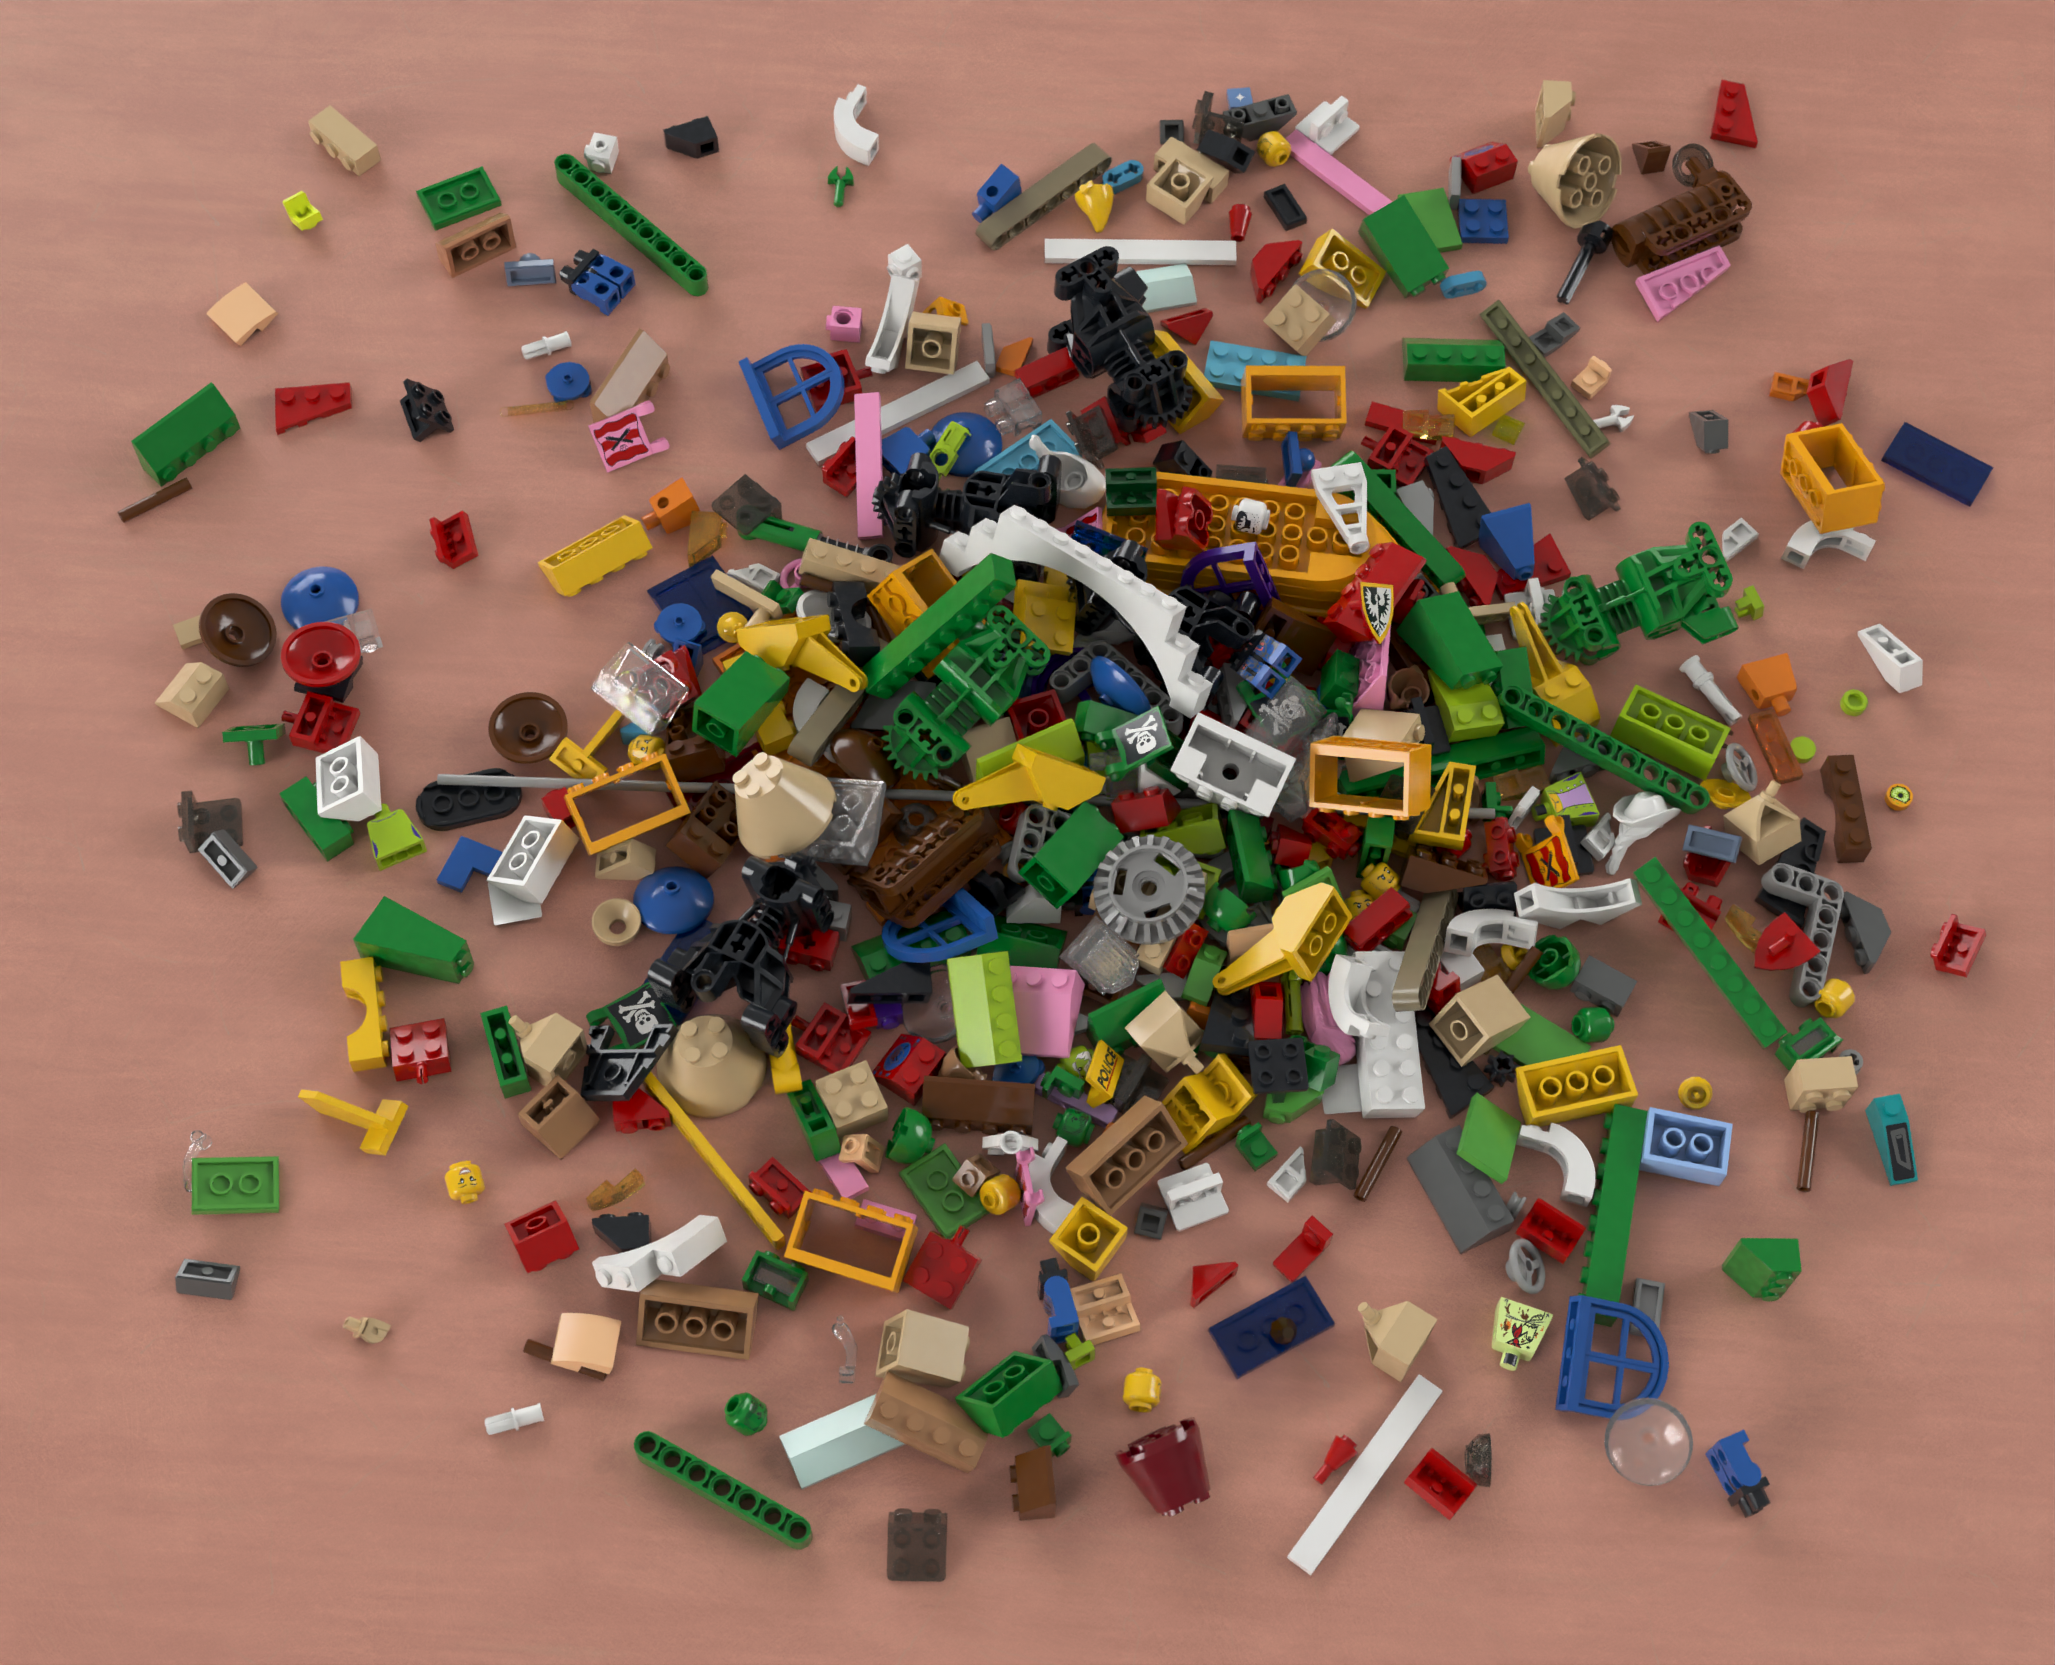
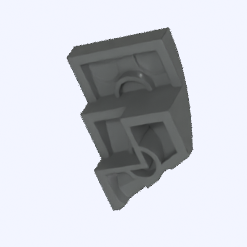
(879, 711)

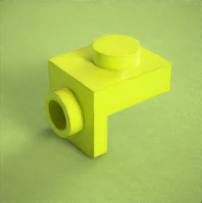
(301, 211)

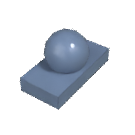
(530, 271)
(1712, 843)

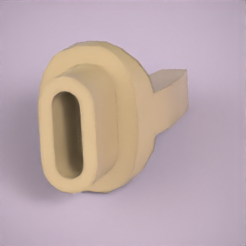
(368, 1328)

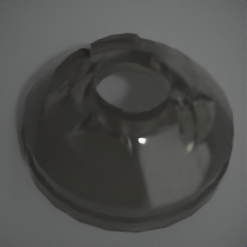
(1684, 155)
(904, 829)
(1479, 1459)

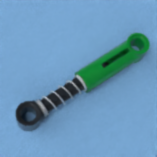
(797, 537)

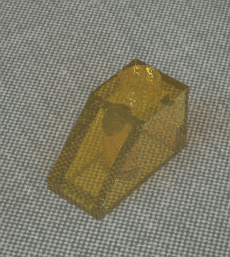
(705, 535)

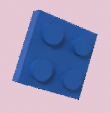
(1483, 221)

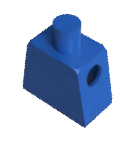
(996, 192)
(901, 445)

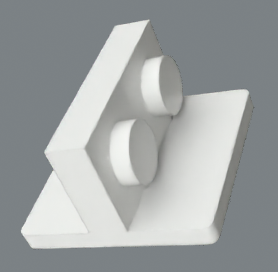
(1329, 125)
(1534, 598)
(1193, 1196)

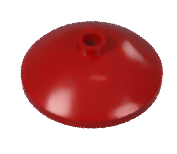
(316, 645)

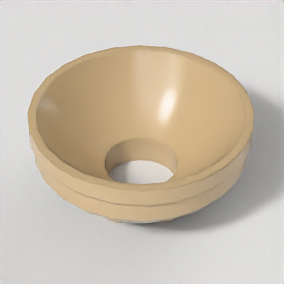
(616, 911)

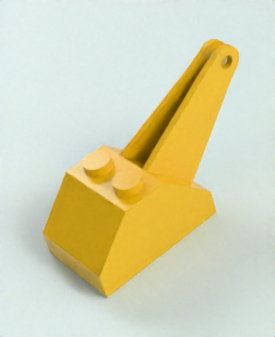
(802, 644)
(1552, 678)
(1033, 777)
(1301, 940)

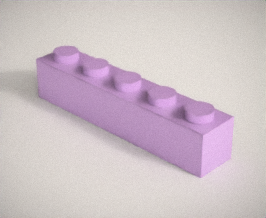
(1100, 1115)

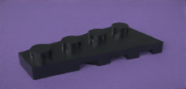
(1456, 497)
(1802, 856)
(1229, 1023)
(1453, 1083)

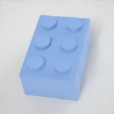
(1686, 1146)

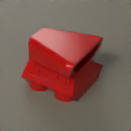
(1182, 520)
(681, 667)

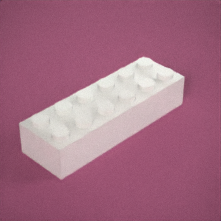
(1388, 1065)

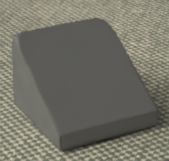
(1171, 128)
(1151, 1221)

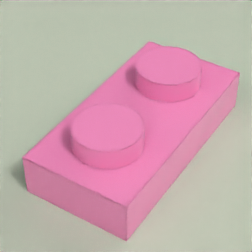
(881, 1228)

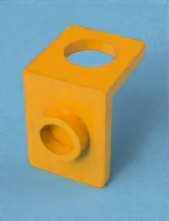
(948, 308)

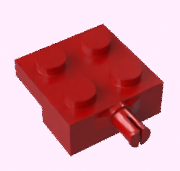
(851, 379)
(1398, 453)
(321, 723)
(829, 1039)
(420, 1050)
(943, 1267)

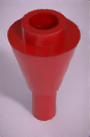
(1340, 1452)

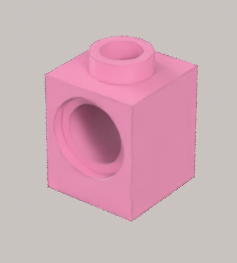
(845, 324)

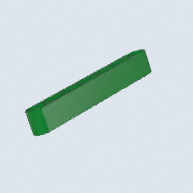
(1405, 527)
(715, 1478)

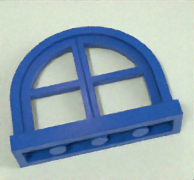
(768, 404)
(965, 911)
(1578, 1353)

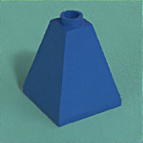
(1509, 540)

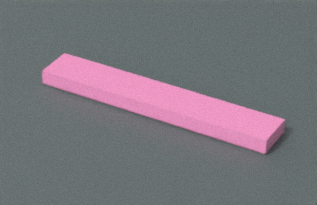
(1335, 174)
(868, 462)

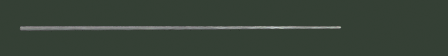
(697, 787)

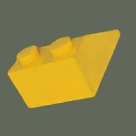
(1338, 254)

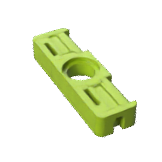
(949, 444)

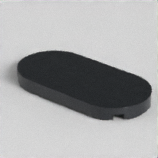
(465, 805)

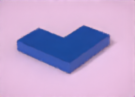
(464, 860)

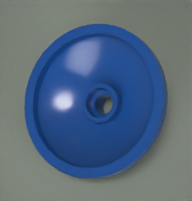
(975, 450)
(336, 597)
(1117, 687)
(676, 909)

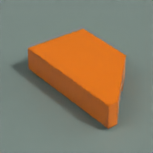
(1013, 356)
(1788, 387)

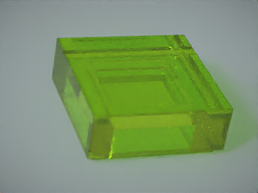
(1508, 429)

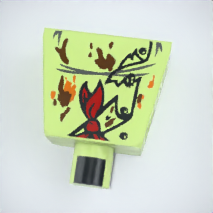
(1517, 1331)

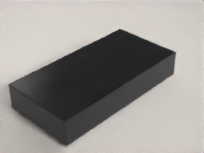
(1285, 207)

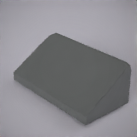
(227, 858)
(207, 1279)

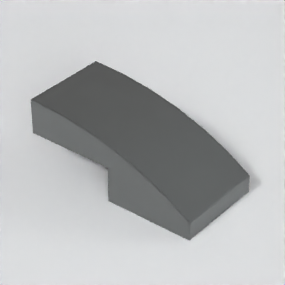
(1555, 334)
(1048, 1349)

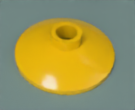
(1725, 794)

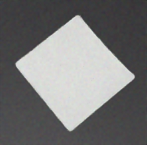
(509, 908)
(1345, 1093)

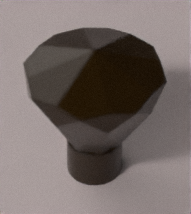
(1283, 1330)

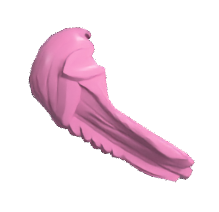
(1319, 1019)

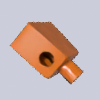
(671, 507)
(1769, 683)

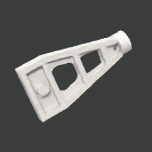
(1343, 479)
(1009, 1142)

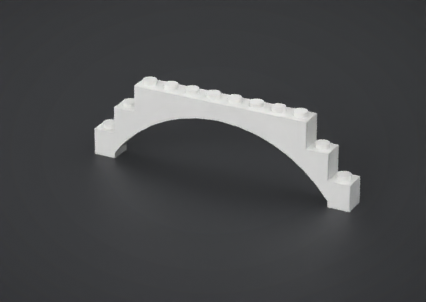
(1144, 607)

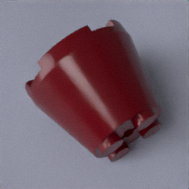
(1168, 1467)

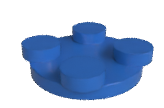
(568, 382)
(679, 622)
(1019, 1072)

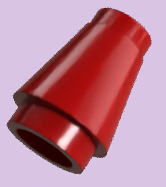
(1239, 221)

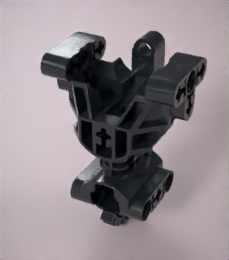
(1113, 336)
(919, 508)
(1205, 616)
(744, 954)

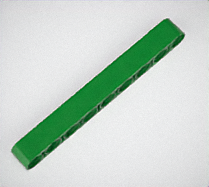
(631, 225)
(1614, 748)

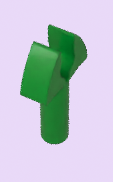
(840, 184)

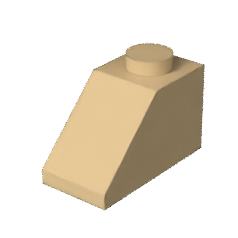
(626, 861)

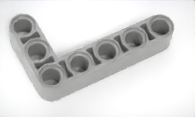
(1077, 681)
(1036, 834)
(1823, 933)

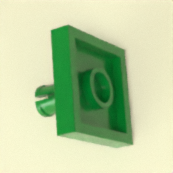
(254, 736)

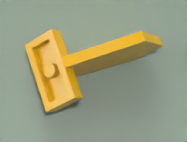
(580, 762)
(380, 1126)

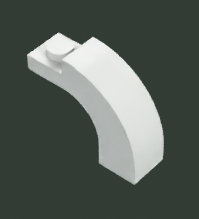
(851, 137)
(1809, 540)
(806, 703)
(1488, 926)
(1348, 998)
(1571, 1156)
(1053, 1209)

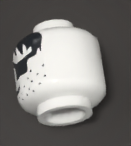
(1250, 516)

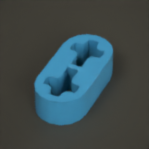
(1122, 175)
(1463, 284)

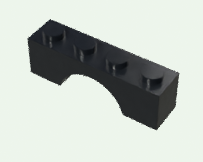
(848, 605)

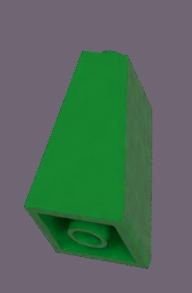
(1403, 247)
(1450, 641)
(739, 702)
(1071, 854)
(413, 944)

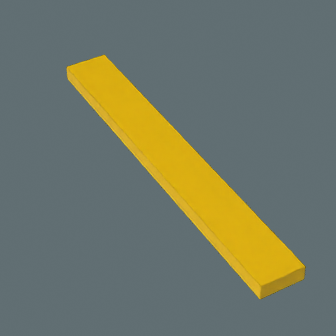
(715, 1162)

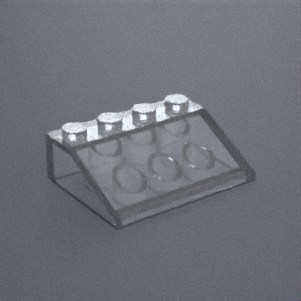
(854, 824)

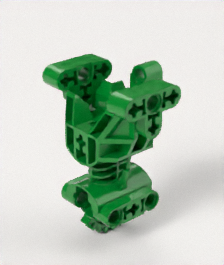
(1649, 594)
(966, 693)

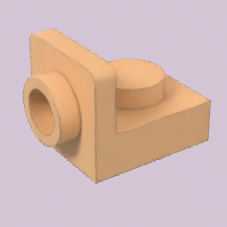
(1592, 378)
(863, 1151)

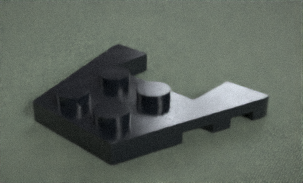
(620, 1072)

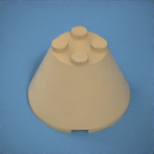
(1578, 177)
(780, 806)
(711, 1066)

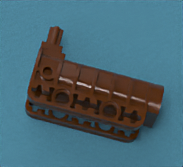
(1683, 221)
(930, 866)

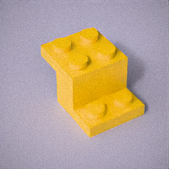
(1046, 614)
(1208, 1100)

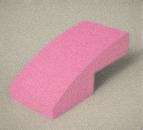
(844, 1177)

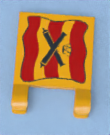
(1550, 860)

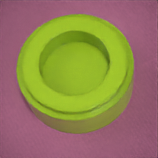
(1854, 702)
(1803, 749)

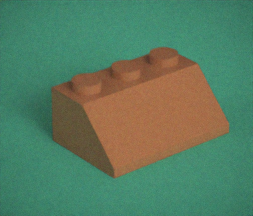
(476, 244)

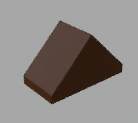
(1651, 156)

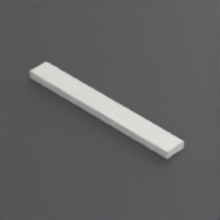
(1145, 251)
(906, 408)
(1364, 1475)

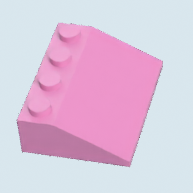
(1372, 674)
(1046, 1009)

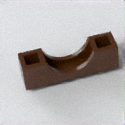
(1851, 829)

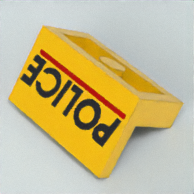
(1103, 1074)

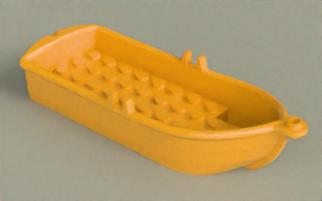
(1299, 546)

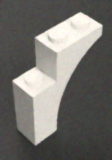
(894, 324)
(1567, 905)
(667, 1256)

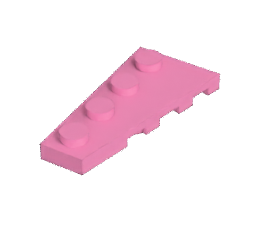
(1678, 282)

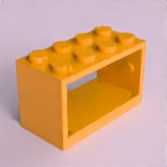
(1293, 379)
(1829, 508)
(910, 592)
(1325, 770)
(639, 828)
(802, 1225)

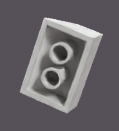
(348, 781)
(533, 858)

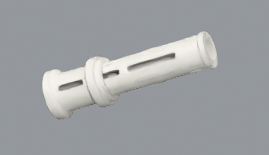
(1704, 681)

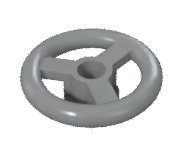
(1737, 770)
(1521, 1268)

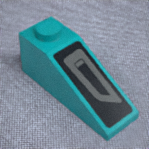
(1893, 1138)

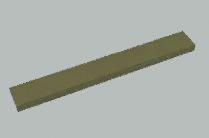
(1545, 379)

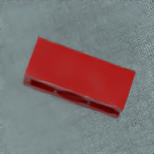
(1047, 373)
(1377, 921)

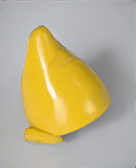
(1096, 203)

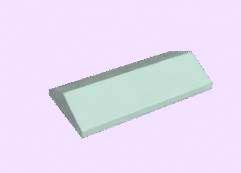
(1168, 288)
(835, 1444)

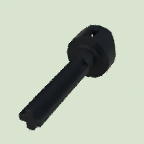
(1590, 243)

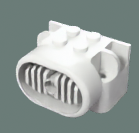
(1215, 747)

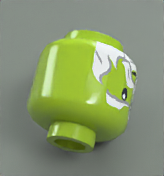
(1078, 1061)

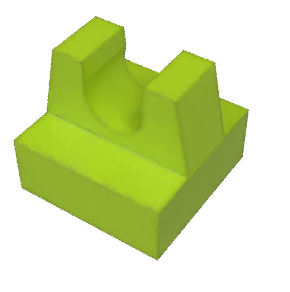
(1749, 604)
(1077, 1352)

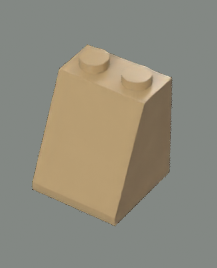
(1381, 726)
(984, 741)
(1479, 1019)
(923, 1349)

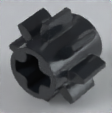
(1497, 1063)

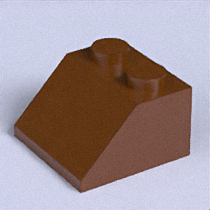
(1034, 1484)

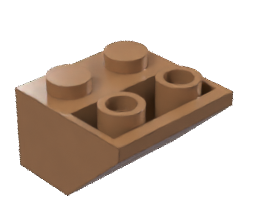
(558, 1117)

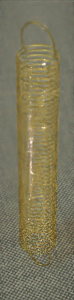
(534, 406)

